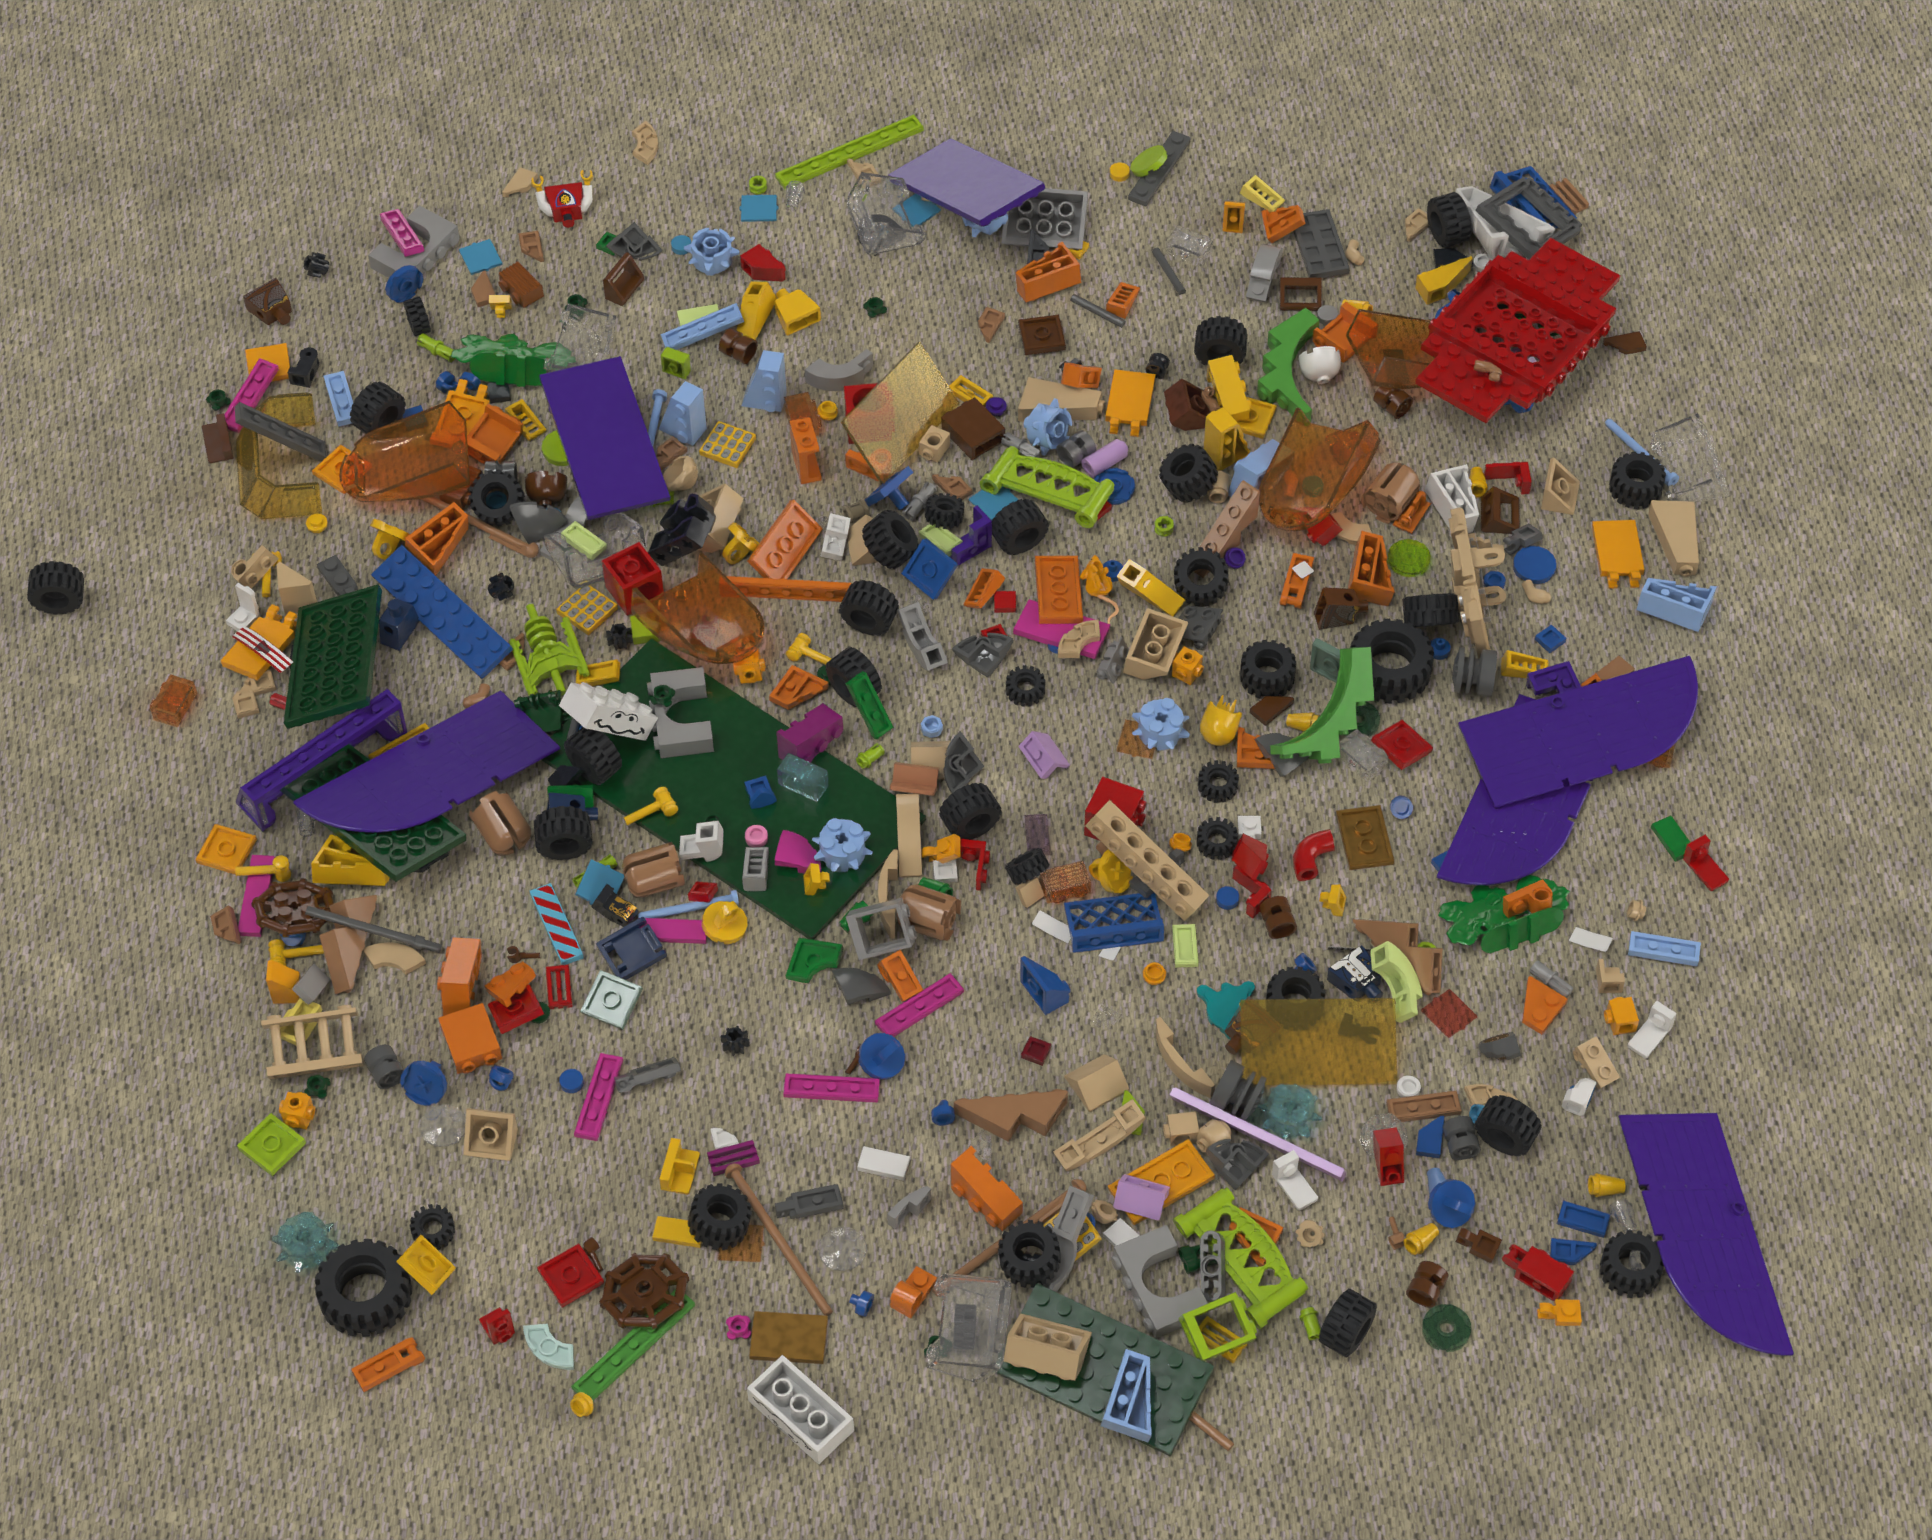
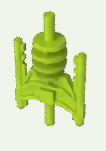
(549, 656)

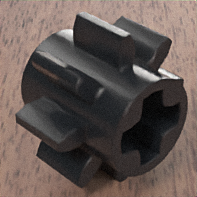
(316, 265)
(501, 586)
(619, 636)
(735, 1046)

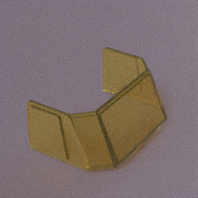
(257, 492)

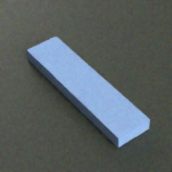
(703, 327)

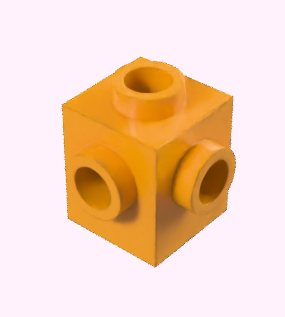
(1187, 665)
(750, 669)
(297, 1110)

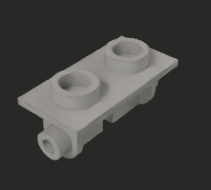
(1116, 655)

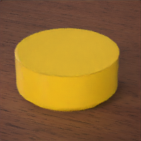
(1119, 171)

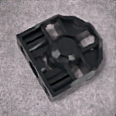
(685, 527)

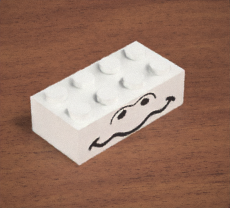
(608, 711)
(800, 1409)

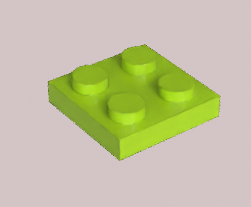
(271, 1144)

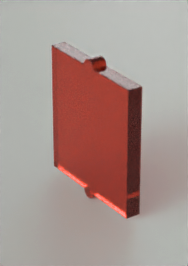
(1449, 1013)

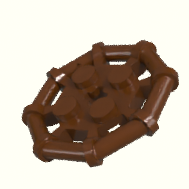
(283, 904)
(648, 1301)

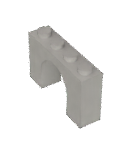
(428, 225)
(675, 737)
(1132, 1260)

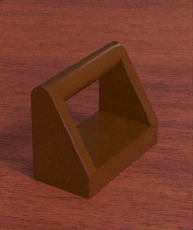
(626, 283)
(1300, 283)
(1490, 511)

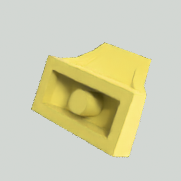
(300, 1008)

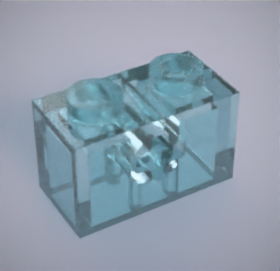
(802, 777)

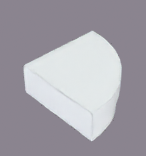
(722, 1138)

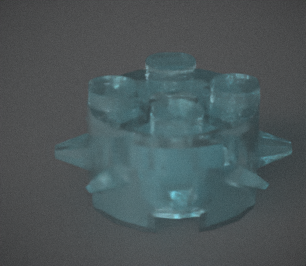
(1290, 1111)
(304, 1241)

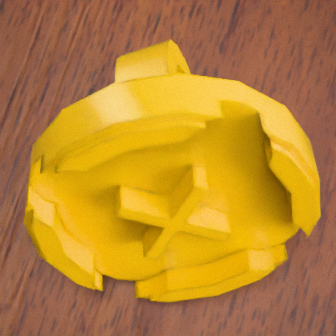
(386, 534)
(741, 542)
(1111, 872)
(724, 922)

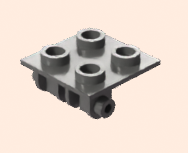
(1201, 624)

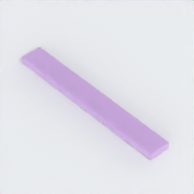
(1257, 1133)

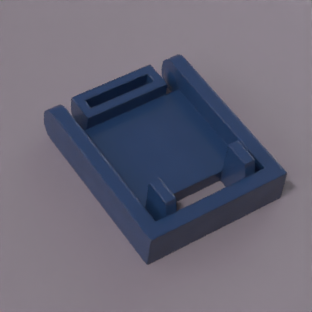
(634, 946)

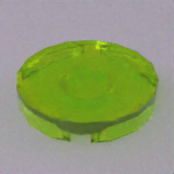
(1409, 558)

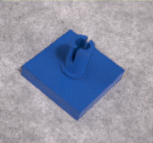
(890, 489)
(929, 569)

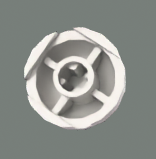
(1320, 364)

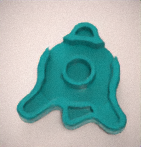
(1223, 1004)

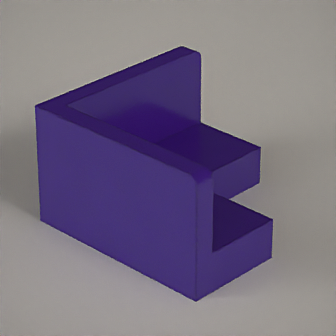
(976, 540)
(1556, 677)

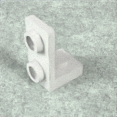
(248, 609)
(1653, 1030)
(1292, 1182)

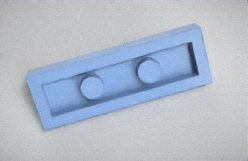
(339, 397)
(1664, 948)

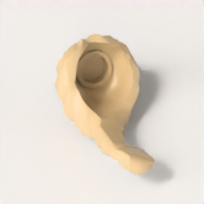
(681, 474)

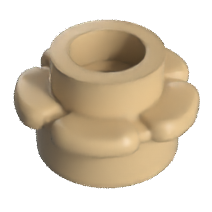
(1636, 910)

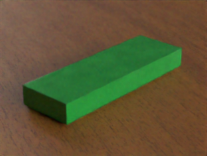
(869, 705)

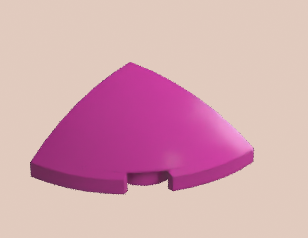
(795, 852)

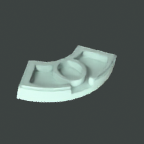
(547, 1348)

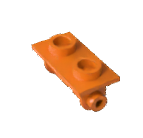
(1413, 513)

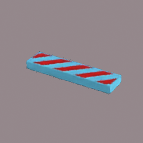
(556, 924)

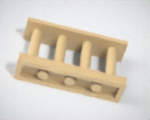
(326, 1061)

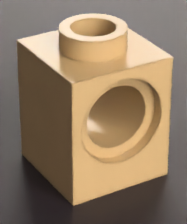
(934, 444)
(1181, 1127)

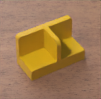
(678, 1168)

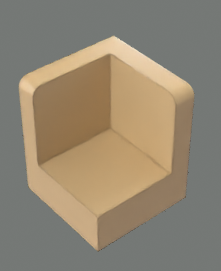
(1609, 978)

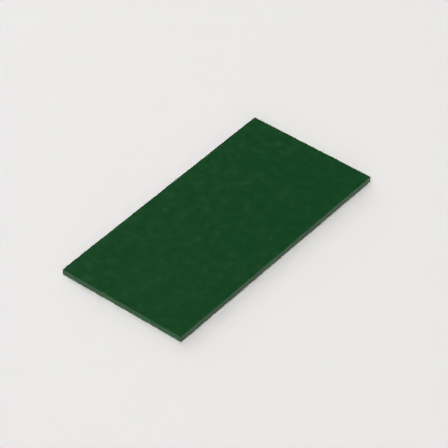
(715, 780)

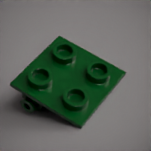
(542, 709)

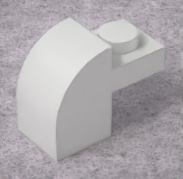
(705, 843)

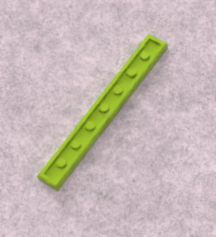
(852, 150)

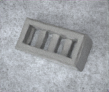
(755, 870)

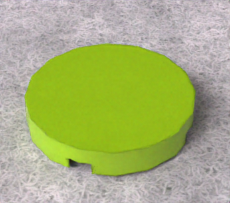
(1149, 160)
(553, 450)

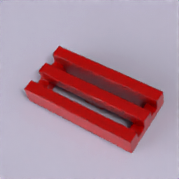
(560, 1003)

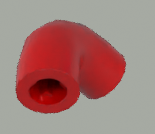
(1308, 851)

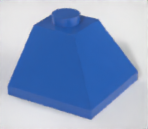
(1043, 985)

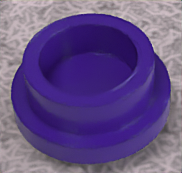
(996, 406)
(1235, 557)

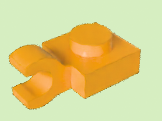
(945, 851)
(1564, 1311)

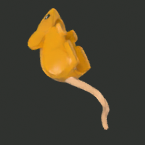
(1098, 583)

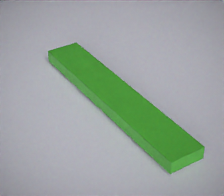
(626, 1353)

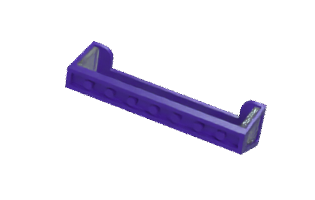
(381, 716)

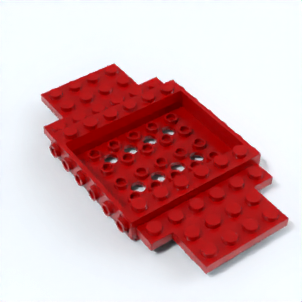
(1550, 289)

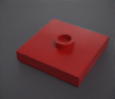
(1402, 744)
(522, 1010)
(570, 1275)

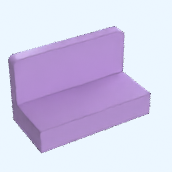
(1042, 754)
(1140, 1197)

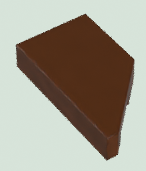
(1627, 343)
(1270, 708)

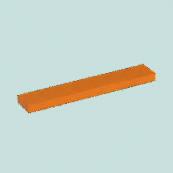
(791, 588)

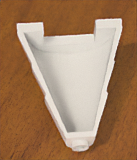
(1497, 242)

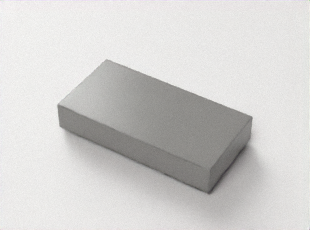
(311, 984)

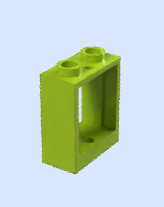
(1196, 1338)

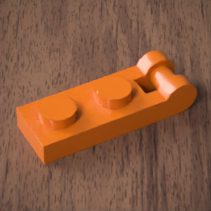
(1294, 583)
(387, 1364)

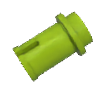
(869, 756)
(1311, 1322)

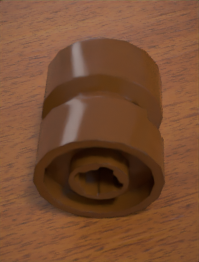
(738, 346)
(1395, 401)
(1278, 917)
(1427, 1284)

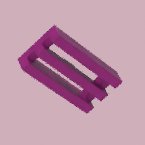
(729, 1158)

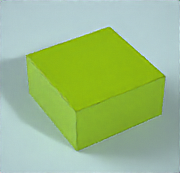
(675, 363)
(640, 632)

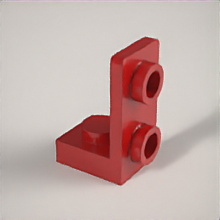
(1516, 470)
(976, 850)
(1703, 865)
(1259, 890)
(498, 1325)

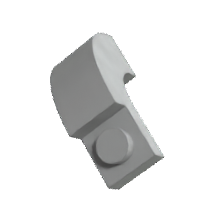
(1262, 272)
(835, 377)
(919, 638)

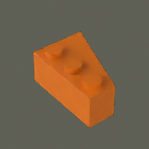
(1049, 274)
(438, 537)
(1370, 570)
(459, 974)
(983, 1191)

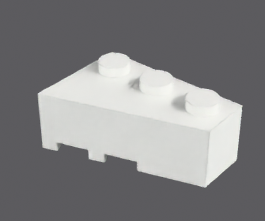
(1452, 490)

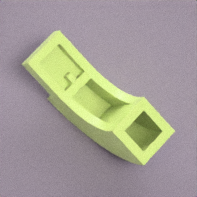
(1400, 977)

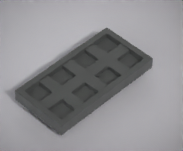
(1321, 246)

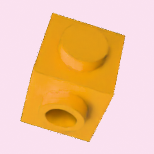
(1621, 1015)

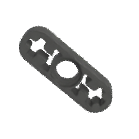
(1218, 1248)

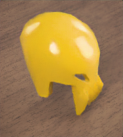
(1220, 723)

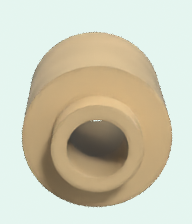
(1221, 488)

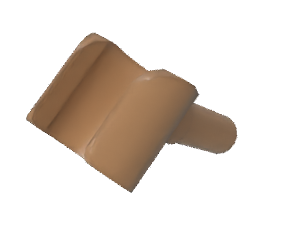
(1397, 1238)

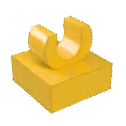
(500, 304)
(815, 879)
(1334, 900)

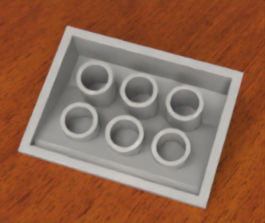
(1054, 216)

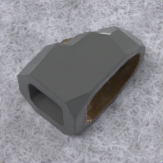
(1500, 1047)

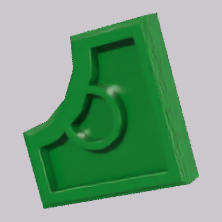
(811, 957)

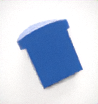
(759, 792)

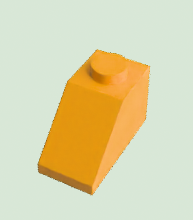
(1233, 216)
(280, 982)

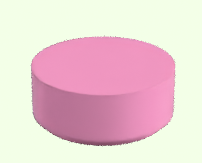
(756, 836)

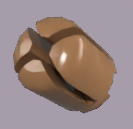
(1391, 492)
(501, 823)
(652, 870)
(931, 911)

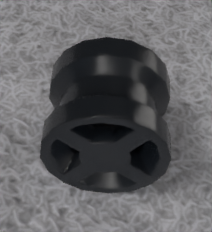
(1157, 365)

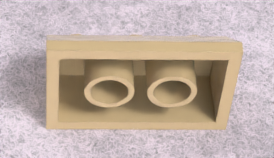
(726, 508)
(1154, 645)
(1047, 1347)

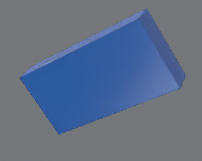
(1583, 1219)

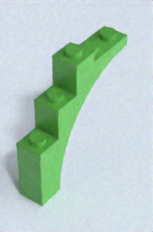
(1277, 364)
(1351, 690)

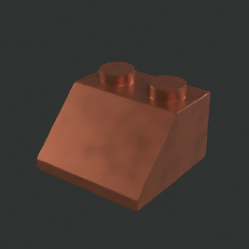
(1186, 406)

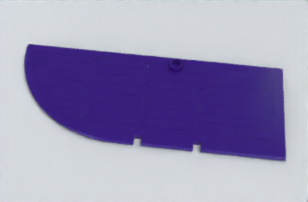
(1582, 731)
(432, 770)
(1529, 838)
(1705, 1226)

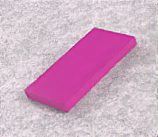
(1029, 627)

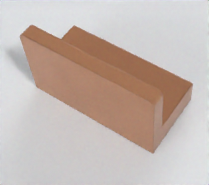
(915, 778)

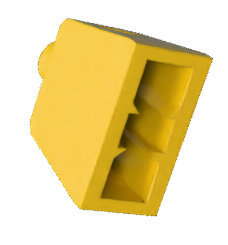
(796, 310)

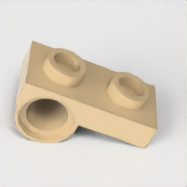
(251, 571)
(1596, 1061)

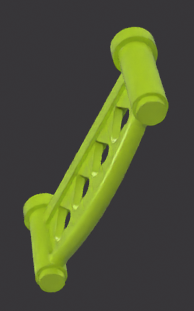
(1086, 505)
(1265, 1299)

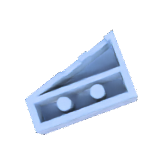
(767, 383)
(685, 414)
(1253, 466)
(1676, 603)
(1129, 1400)

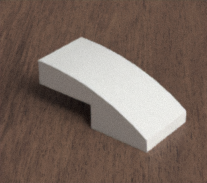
(835, 537)

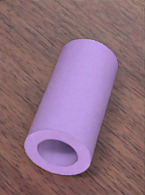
(1105, 457)

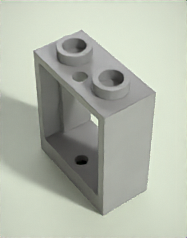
(859, 934)

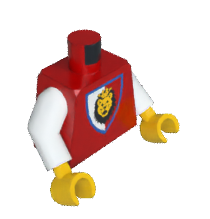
(565, 201)

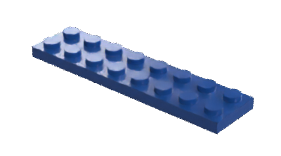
(442, 612)

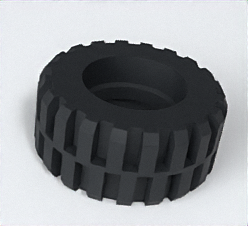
(1402, 640)
(366, 1315)

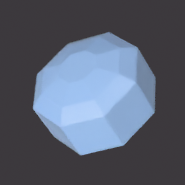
(931, 726)

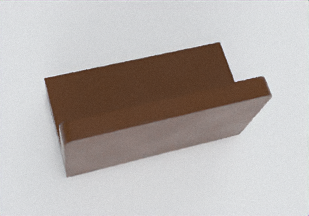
(217, 440)

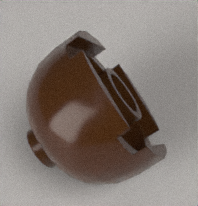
(545, 488)

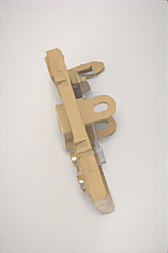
(1467, 558)

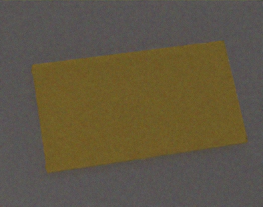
(899, 412)
(1319, 1041)

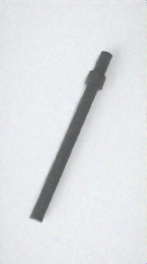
(417, 941)

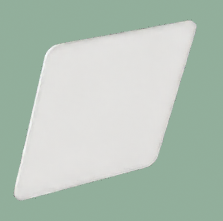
(1303, 569)

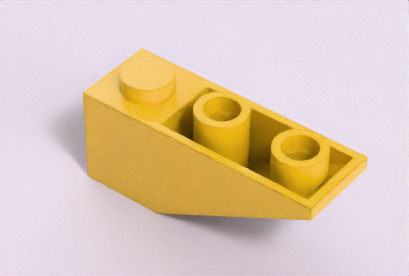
(1438, 282)
(755, 308)
(1149, 588)

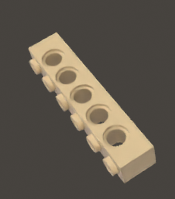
(1147, 860)

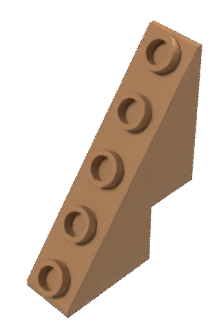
(1232, 521)
(1404, 935)
(345, 944)
(1005, 1113)

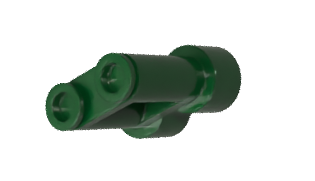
(1189, 1258)

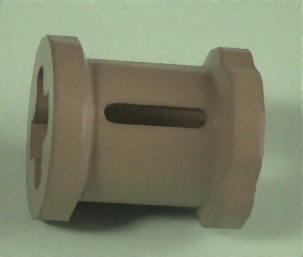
(856, 510)

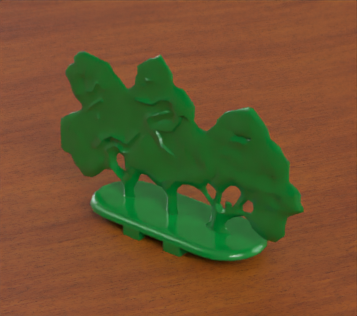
(504, 360)
(1502, 931)

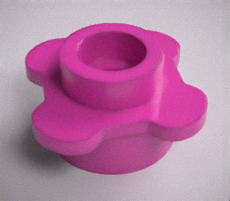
(738, 1320)

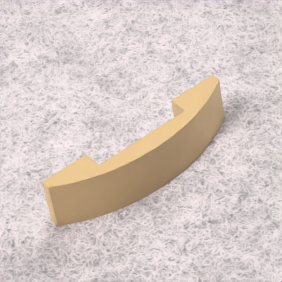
(909, 835)
(888, 872)
(1197, 1080)
(1102, 1138)

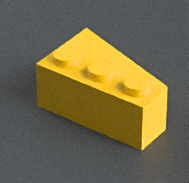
(1228, 387)
(1224, 439)
(343, 865)

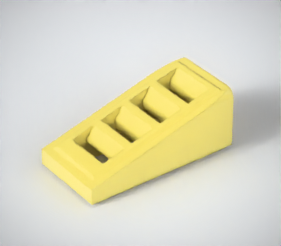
(1254, 196)

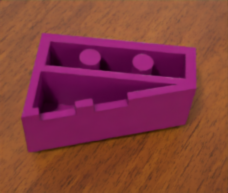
(811, 734)

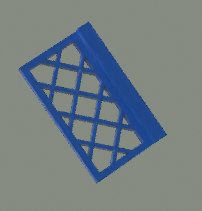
(1501, 181)
(1116, 934)

